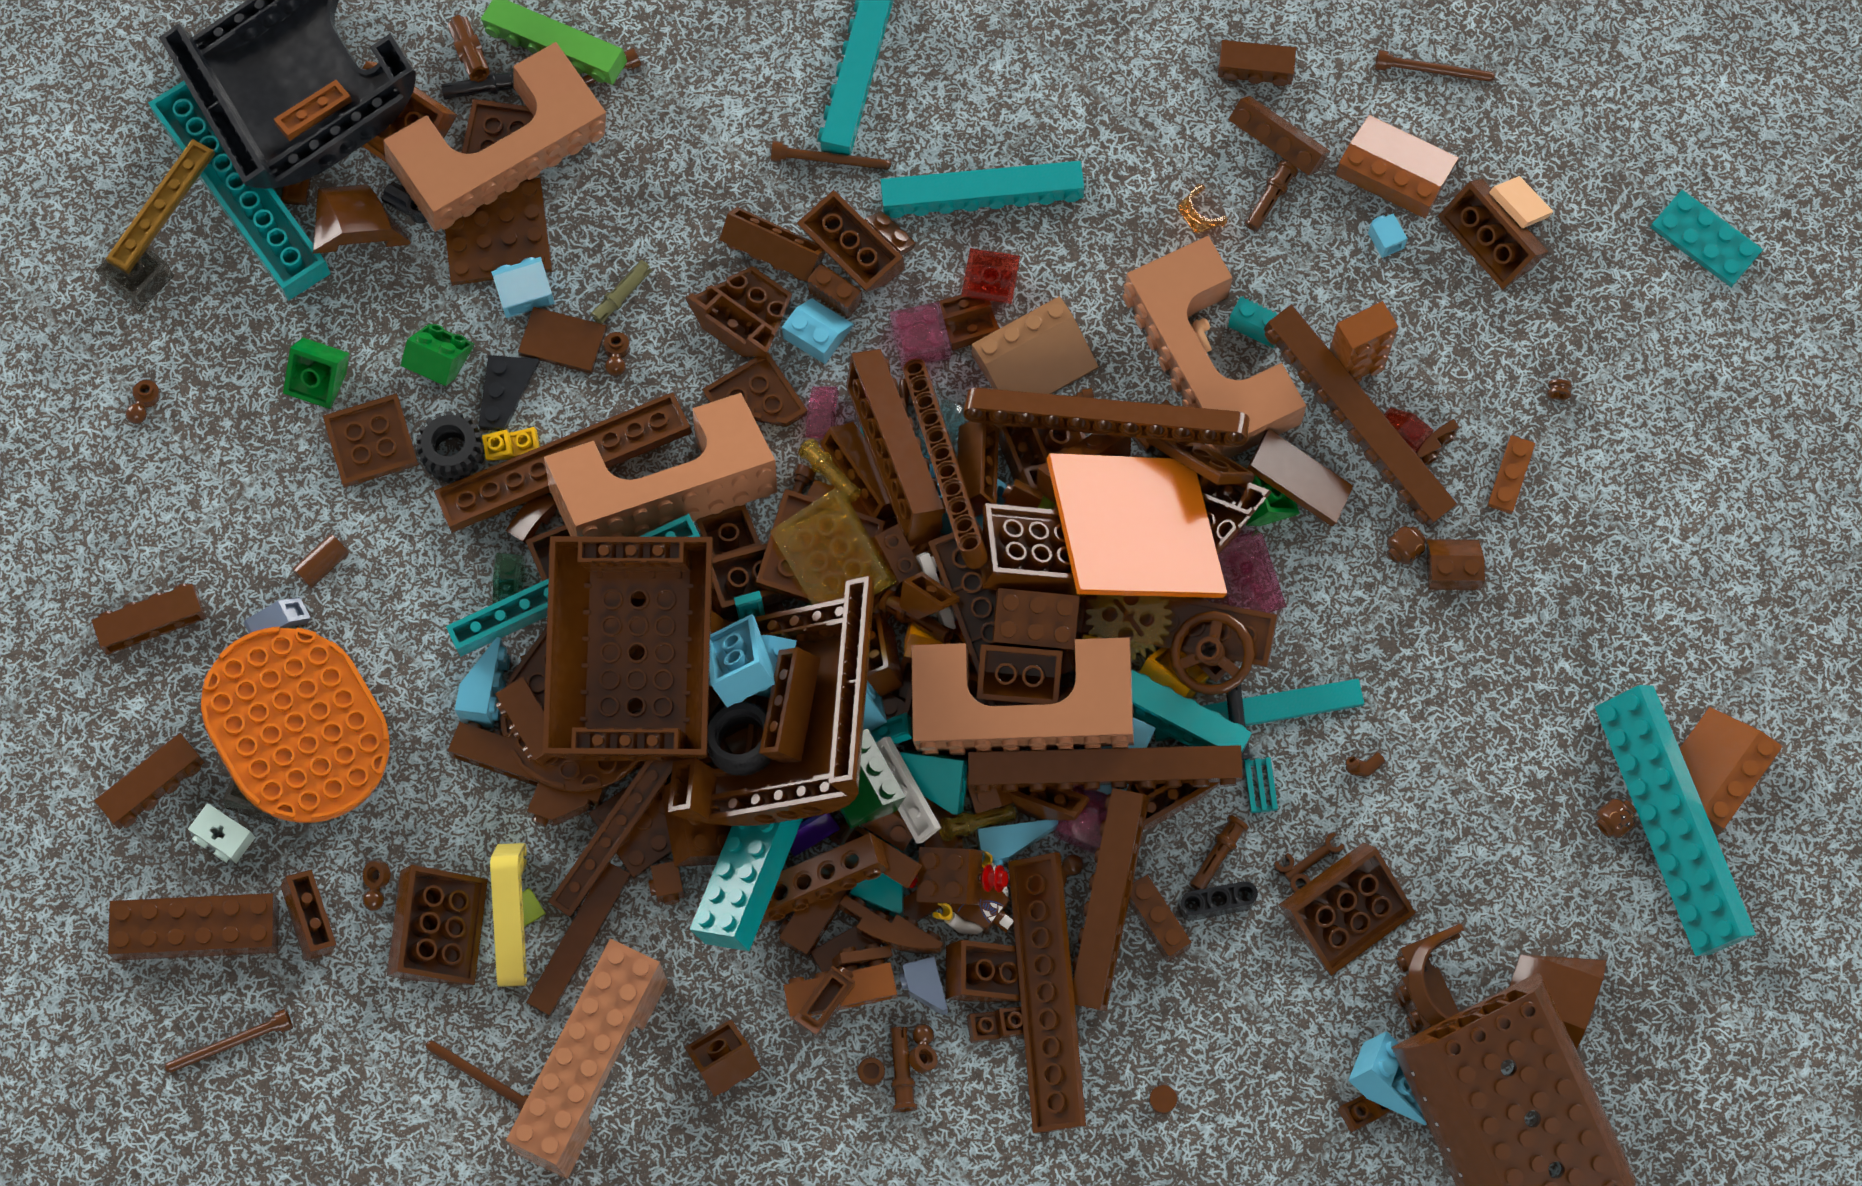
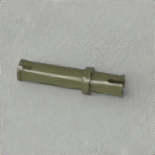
(613, 300)

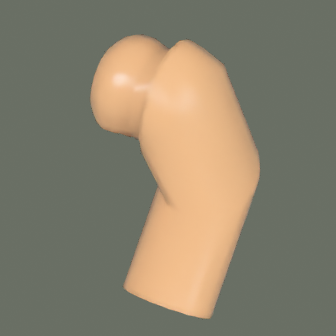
(1199, 328)

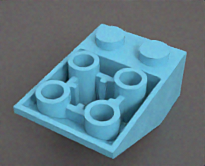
(477, 691)
(1382, 1079)

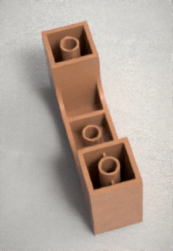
(456, 183)
(1164, 299)
(728, 473)
(1090, 717)
(558, 1109)

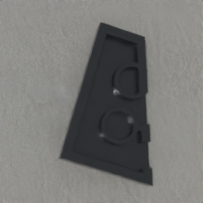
(503, 388)

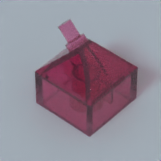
(1085, 830)

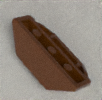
(1169, 801)

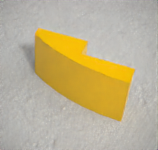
(507, 445)

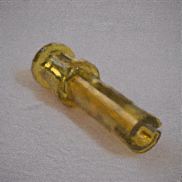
(822, 463)
(966, 823)

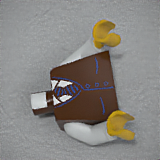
(979, 918)

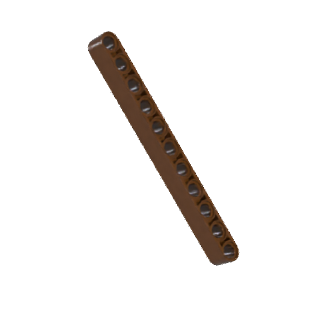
(1106, 417)
(945, 464)

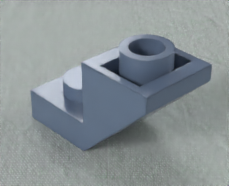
(279, 614)

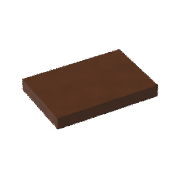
(562, 340)

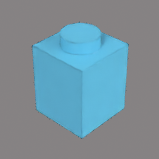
(1387, 235)

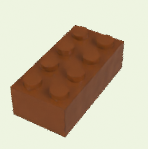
(1365, 341)

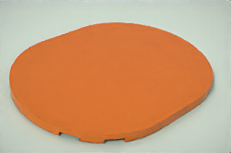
(295, 724)

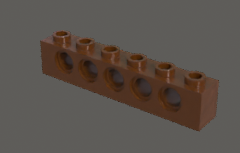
(818, 869)

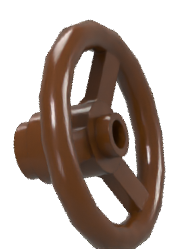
(1213, 641)

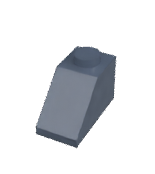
(924, 984)

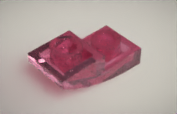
(821, 410)

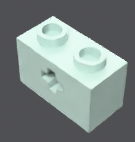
(212, 821)

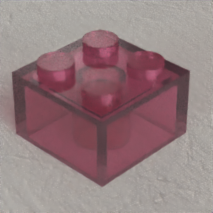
(920, 334)

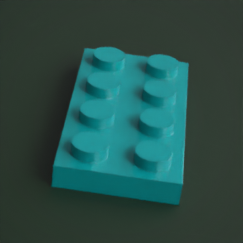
(1706, 238)

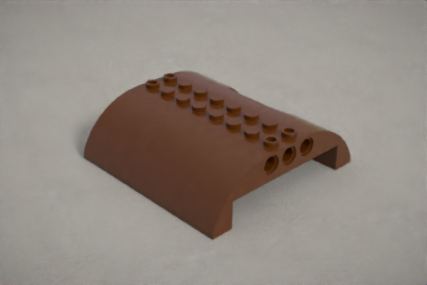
(833, 743)

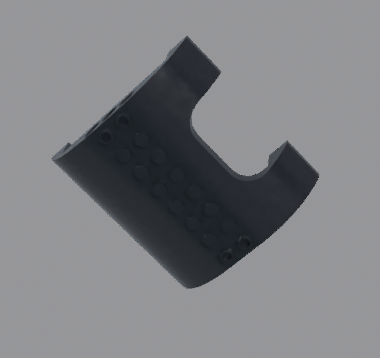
(269, 60)

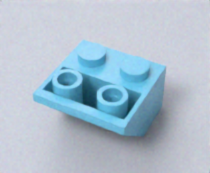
(522, 286)

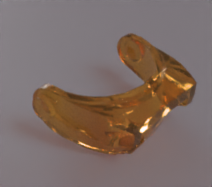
(1196, 221)

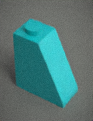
(939, 778)
(882, 893)

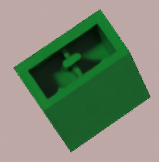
(436, 353)

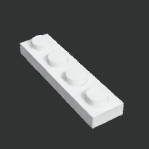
(914, 808)

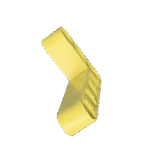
(508, 918)

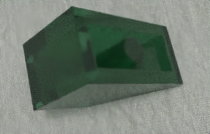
(508, 575)

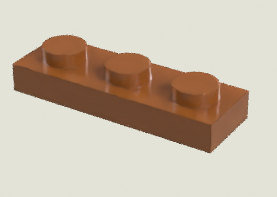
(312, 110)
(1511, 474)

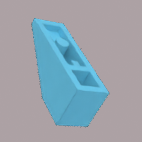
(1010, 840)

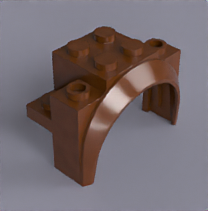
(1423, 988)

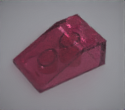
(1250, 574)

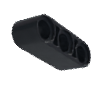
(1227, 892)

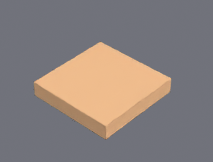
(1521, 202)

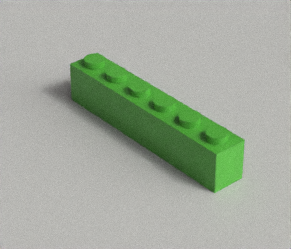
(535, 32)

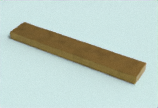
(160, 206)

